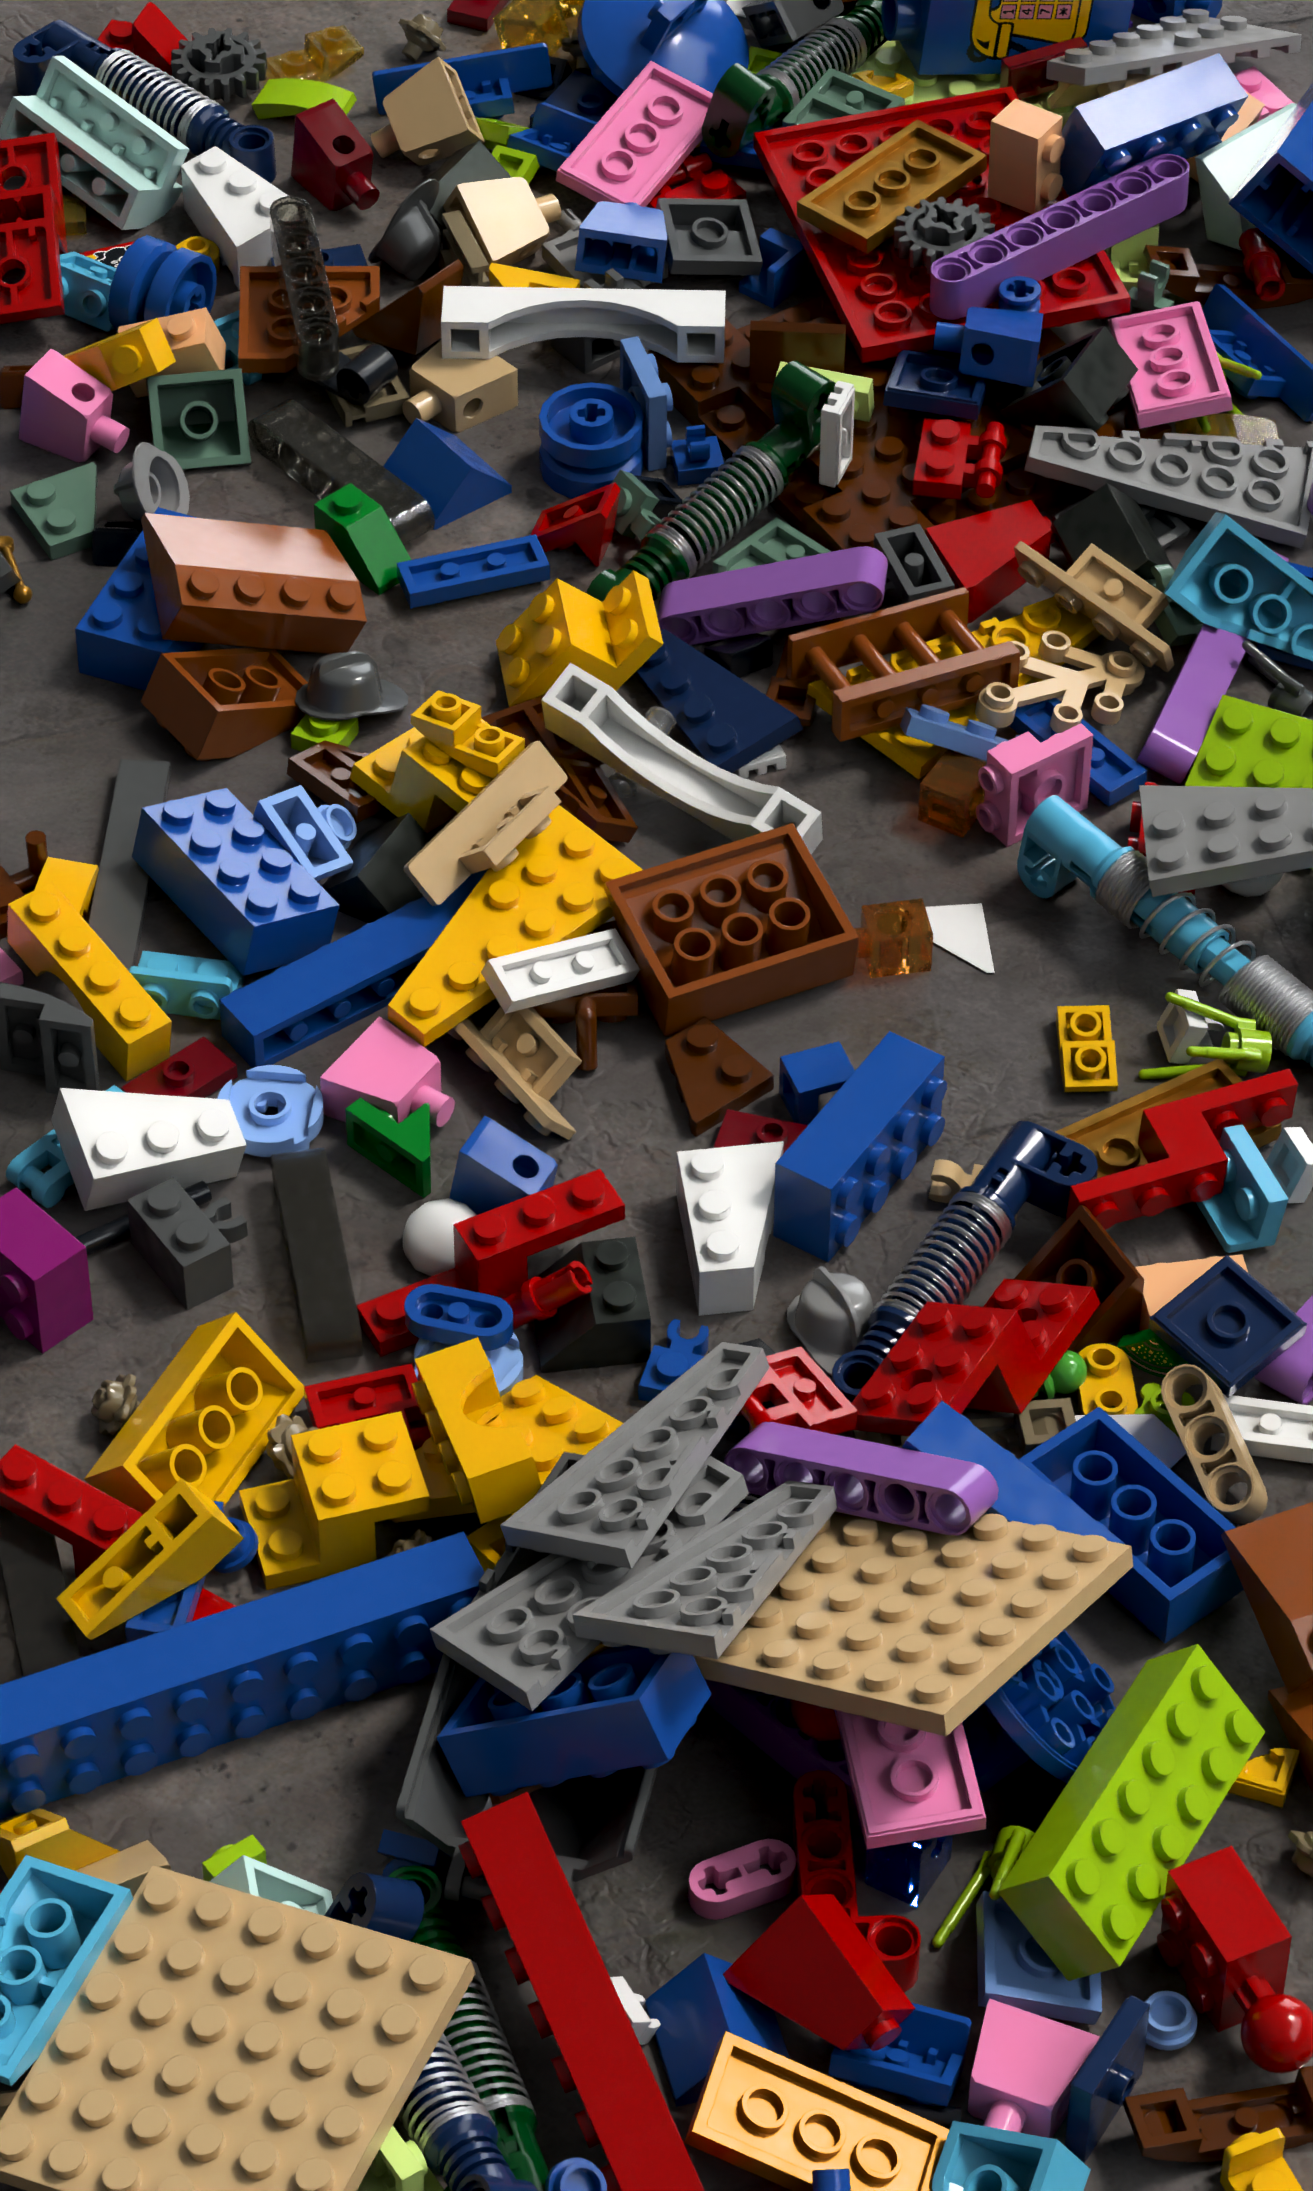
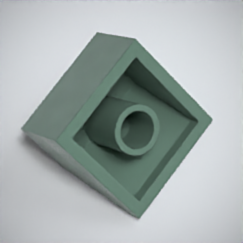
(200, 418)

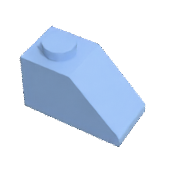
(303, 832)

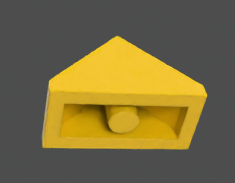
(48, 1839)

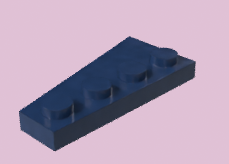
(714, 708)

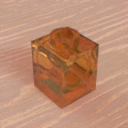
(951, 793)
(895, 938)

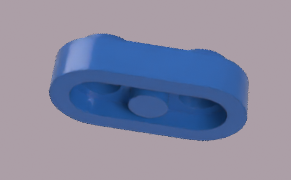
(458, 1316)

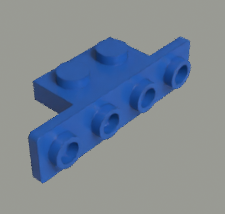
(485, 77)
(1250, 341)

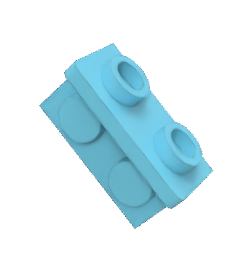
(86, 289)
(187, 983)
(1251, 1199)

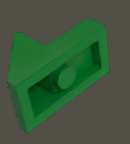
(396, 1148)

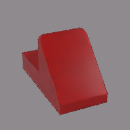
(149, 37)
(582, 520)

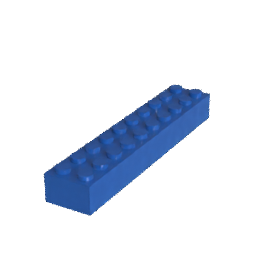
(229, 1674)

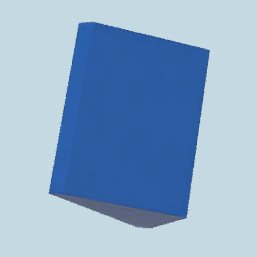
(445, 472)
(693, 2017)

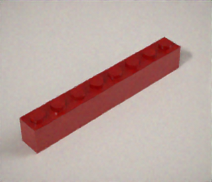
(575, 2000)

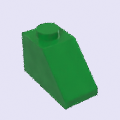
(362, 536)

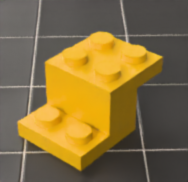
(570, 626)
(418, 779)
(339, 1489)

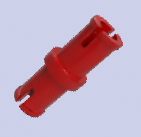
(1261, 264)
(543, 1296)

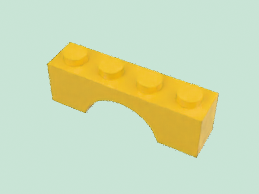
(57, 939)
(485, 1463)

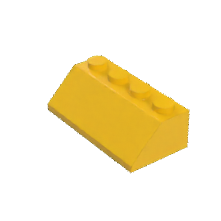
(200, 1418)

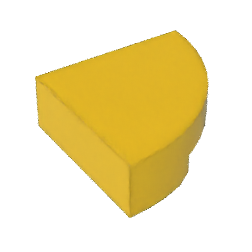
(899, 85)
(1267, 1776)

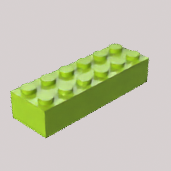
(1131, 1813)

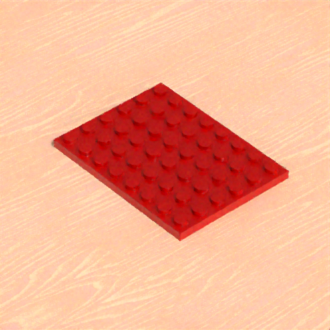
(877, 291)

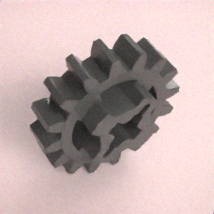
(220, 64)
(938, 230)

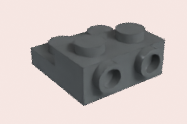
(710, 237)

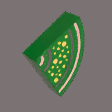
(1150, 1353)

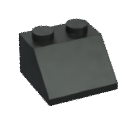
(1074, 384)
(608, 1323)

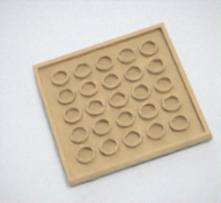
(916, 1618)
(229, 2050)

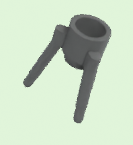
(1288, 694)

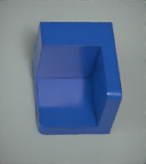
(781, 272)
(810, 1074)

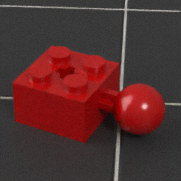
(1235, 1958)

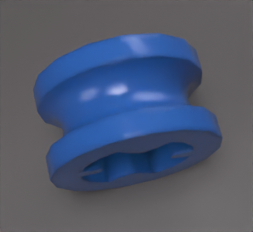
(1020, 294)

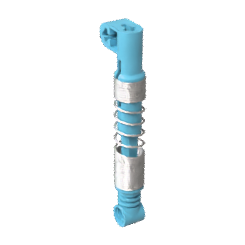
(1066, 846)

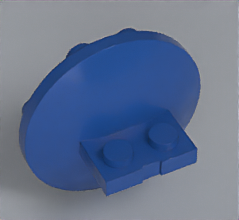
(683, 36)
(1042, 1715)

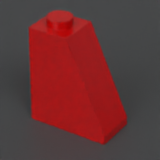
(982, 554)
(823, 1976)

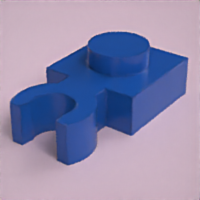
(670, 1363)

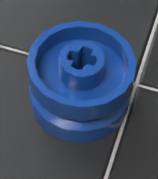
(159, 282)
(589, 437)

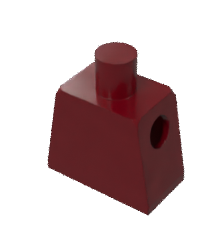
(332, 158)

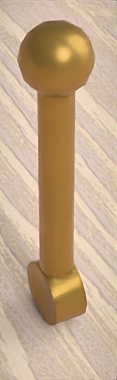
(21, 593)

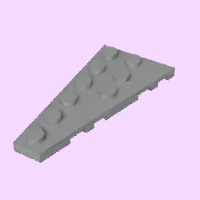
(1171, 41)
(1188, 475)
(1223, 834)
(631, 1481)
(715, 1582)
(525, 1629)

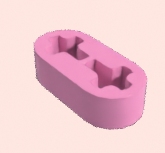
(742, 1879)

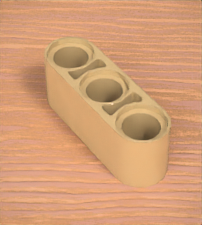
(1195, 1426)

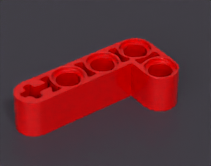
(831, 1839)

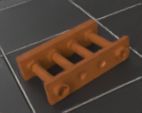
(908, 626)

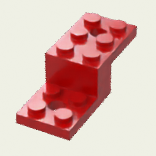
(31, 228)
(975, 1355)

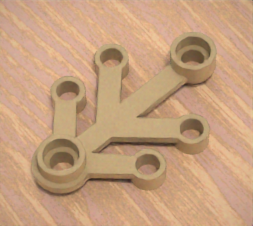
(1114, 672)

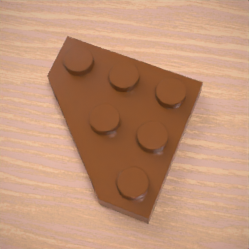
(263, 325)

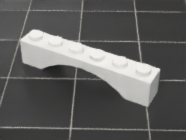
(492, 320)
(612, 731)

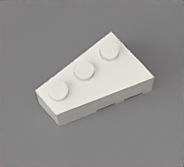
(230, 208)
(137, 1140)
(727, 1221)

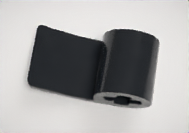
(363, 375)

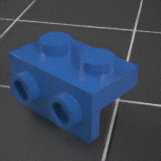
(552, 136)
(919, 2063)

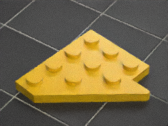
(550, 1424)

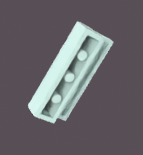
(105, 145)

